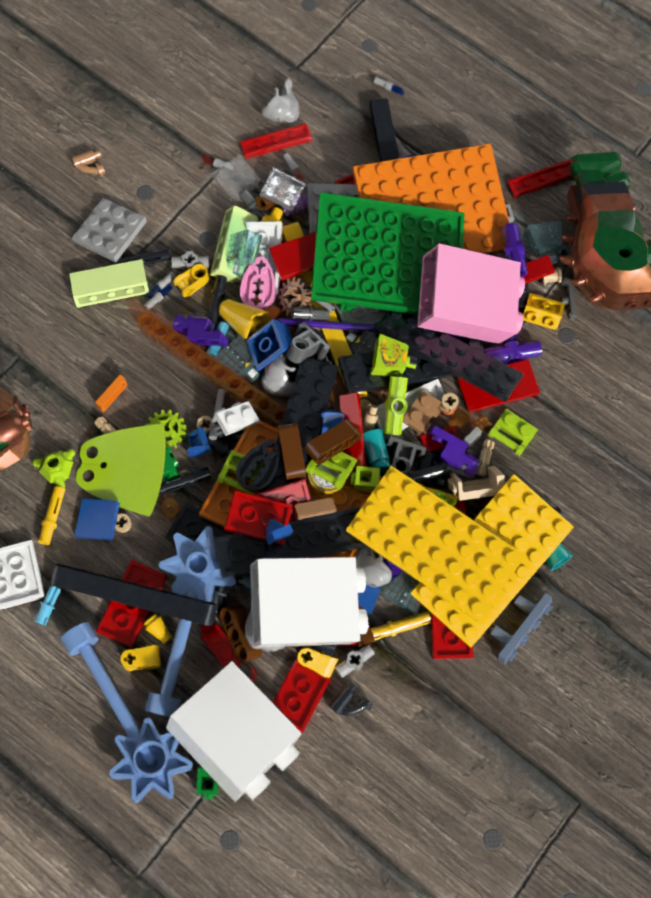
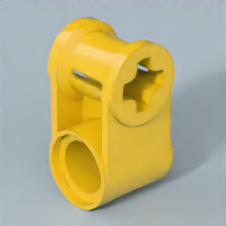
(189, 282)
(144, 658)
(320, 663)

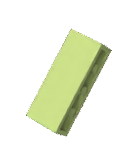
(233, 222)
(109, 283)

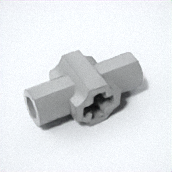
(189, 256)
(346, 667)

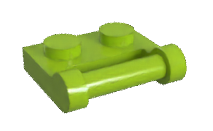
(514, 427)
(340, 463)
(230, 466)

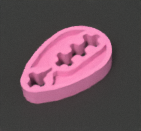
(268, 288)

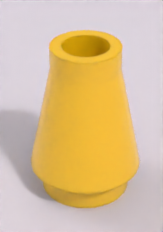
(157, 628)

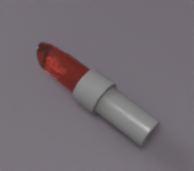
(213, 161)
(293, 166)

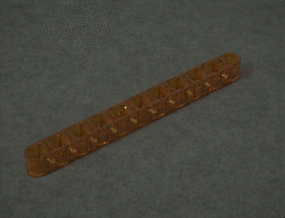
(211, 370)

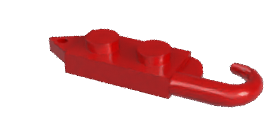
(221, 647)

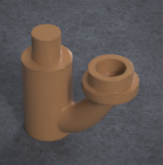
(86, 158)

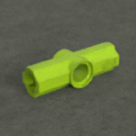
(397, 393)

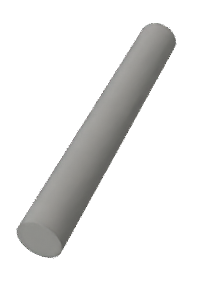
(219, 405)

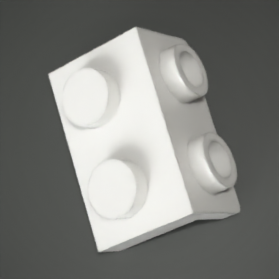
(235, 418)

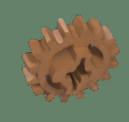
(294, 288)

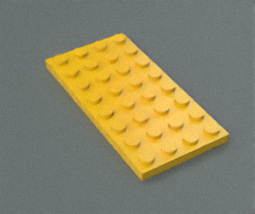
(525, 524)
(435, 544)

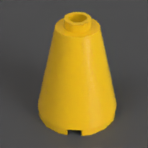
(243, 318)

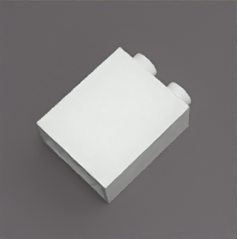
(307, 602)
(235, 733)

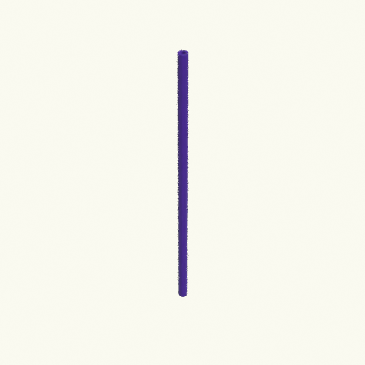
(346, 326)

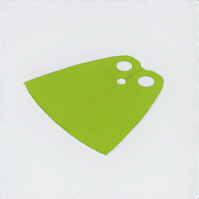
(133, 467)

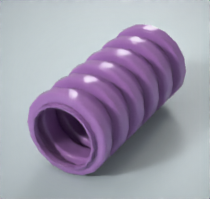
(301, 204)

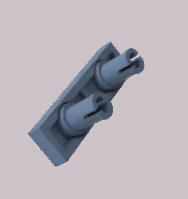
(521, 636)

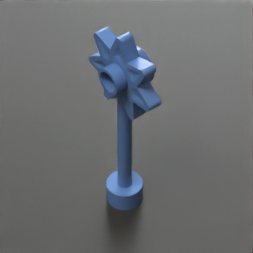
(196, 577)
(148, 757)

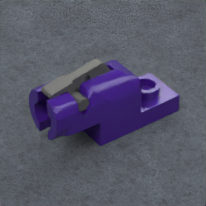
(199, 329)
(454, 453)

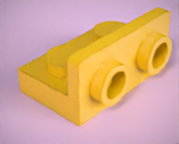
(543, 311)

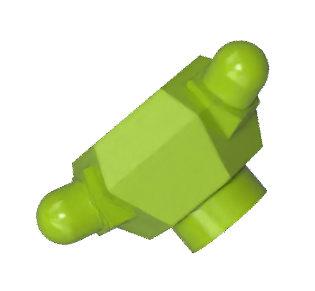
(55, 466)

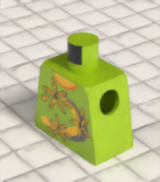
(391, 357)

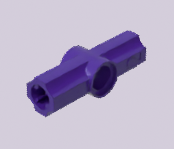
(514, 246)
(515, 352)

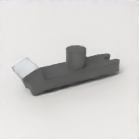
(570, 299)

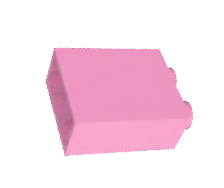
(470, 294)

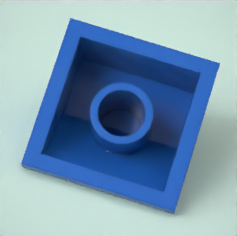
(269, 343)

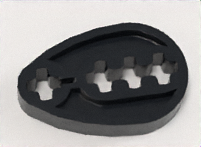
(267, 474)

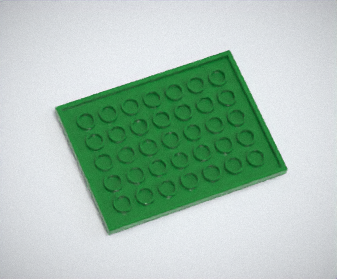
(375, 250)

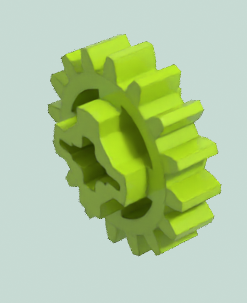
(169, 422)

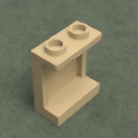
(477, 488)

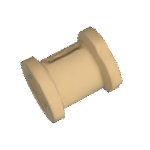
(555, 277)
(453, 400)

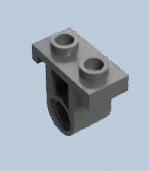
(306, 344)
(404, 452)

